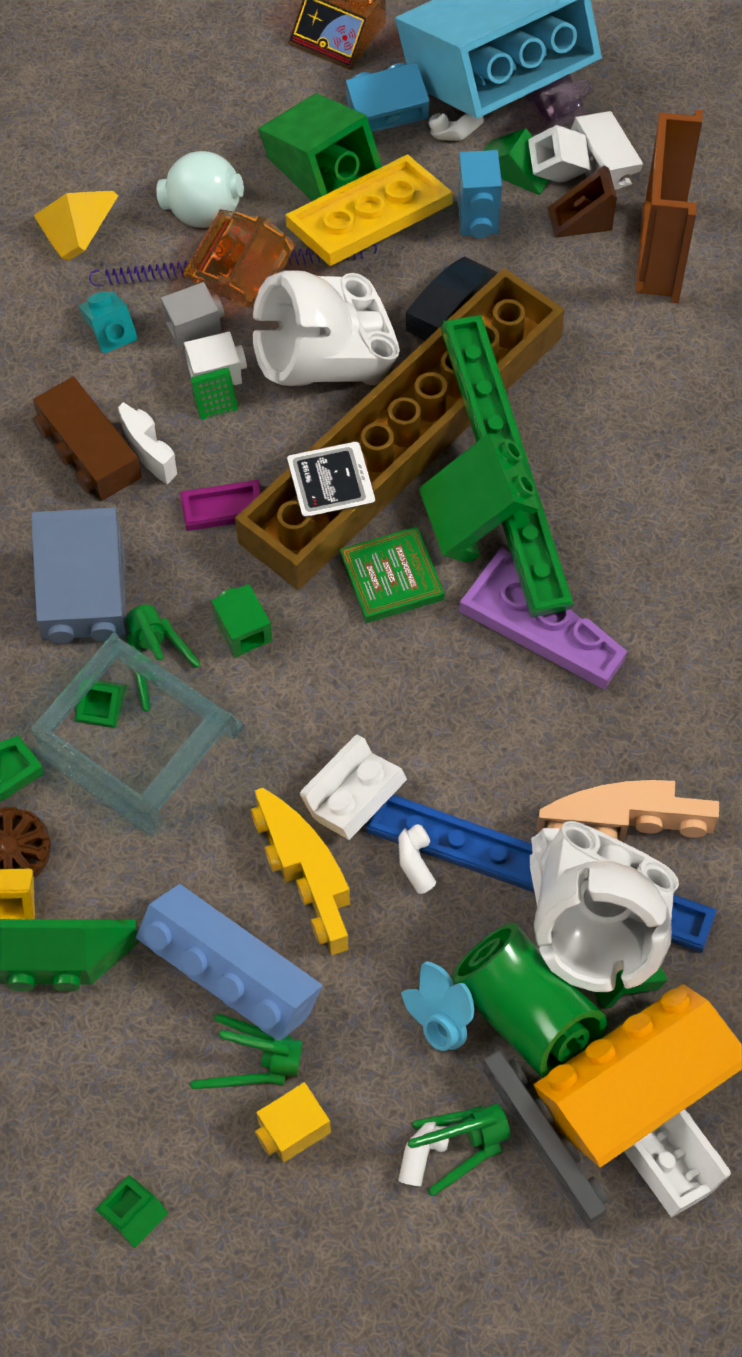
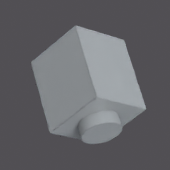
(192, 313)

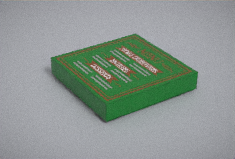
(391, 574)

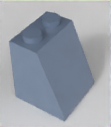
(79, 574)

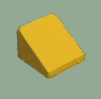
(17, 894)

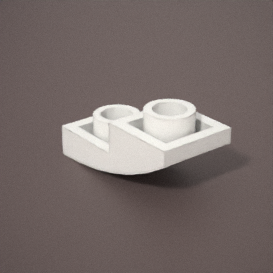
(141, 436)

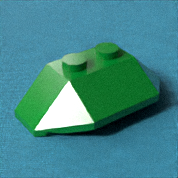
(62, 951)

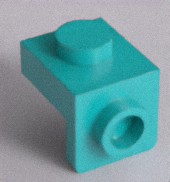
(109, 320)

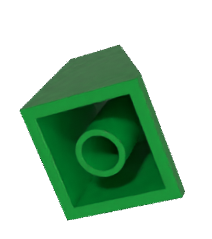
(320, 145)

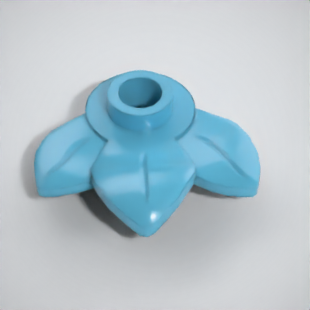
(440, 1007)

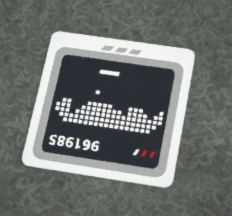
(331, 479)

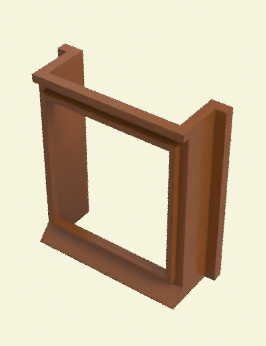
(666, 214)

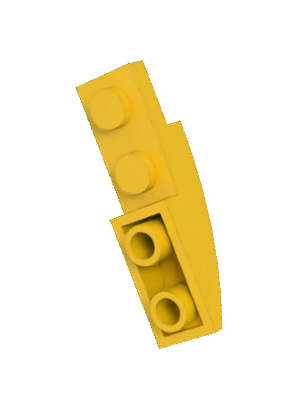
(302, 853)

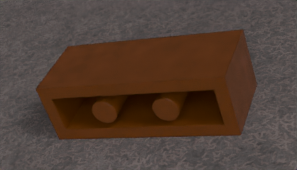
(86, 439)

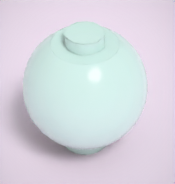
(199, 188)

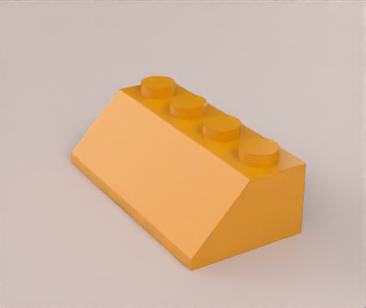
(641, 1074)

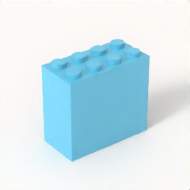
(496, 50)

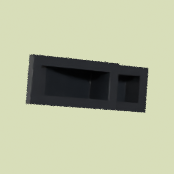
(446, 296)

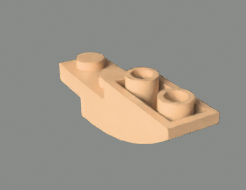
(642, 804)

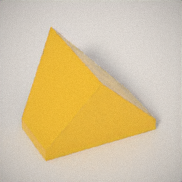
(74, 220)

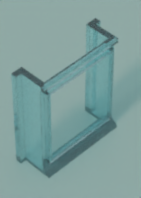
(136, 808)

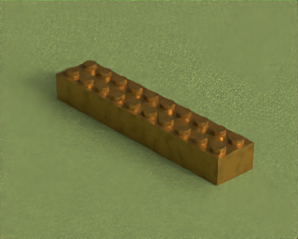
(399, 429)

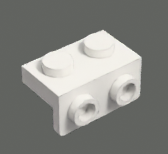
(678, 1163)

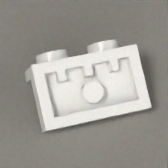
(351, 788)

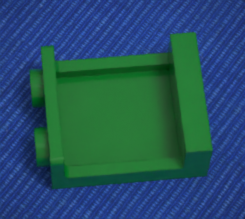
(477, 495)

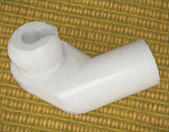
(453, 130)
(410, 859)
(415, 1158)

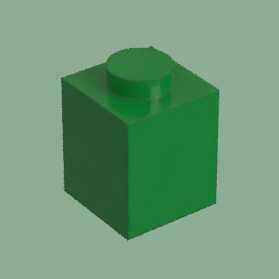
(241, 620)

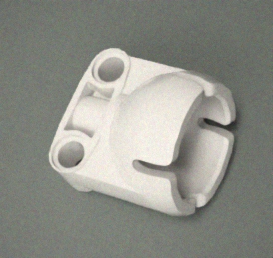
(325, 330)
(602, 910)

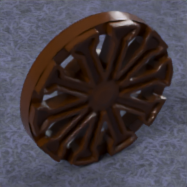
(15, 843)

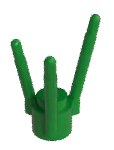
(148, 632)
(279, 1056)
(482, 1127)

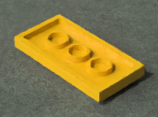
(369, 209)

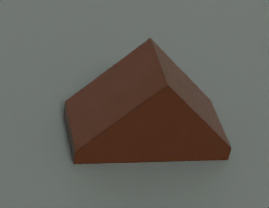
(585, 207)

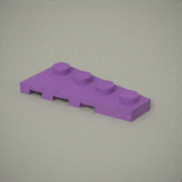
(560, 637)

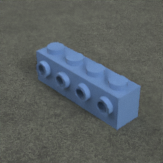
(229, 962)

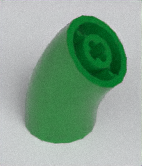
(528, 1002)

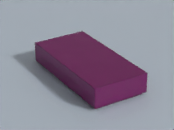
(217, 504)

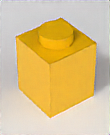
(292, 1123)

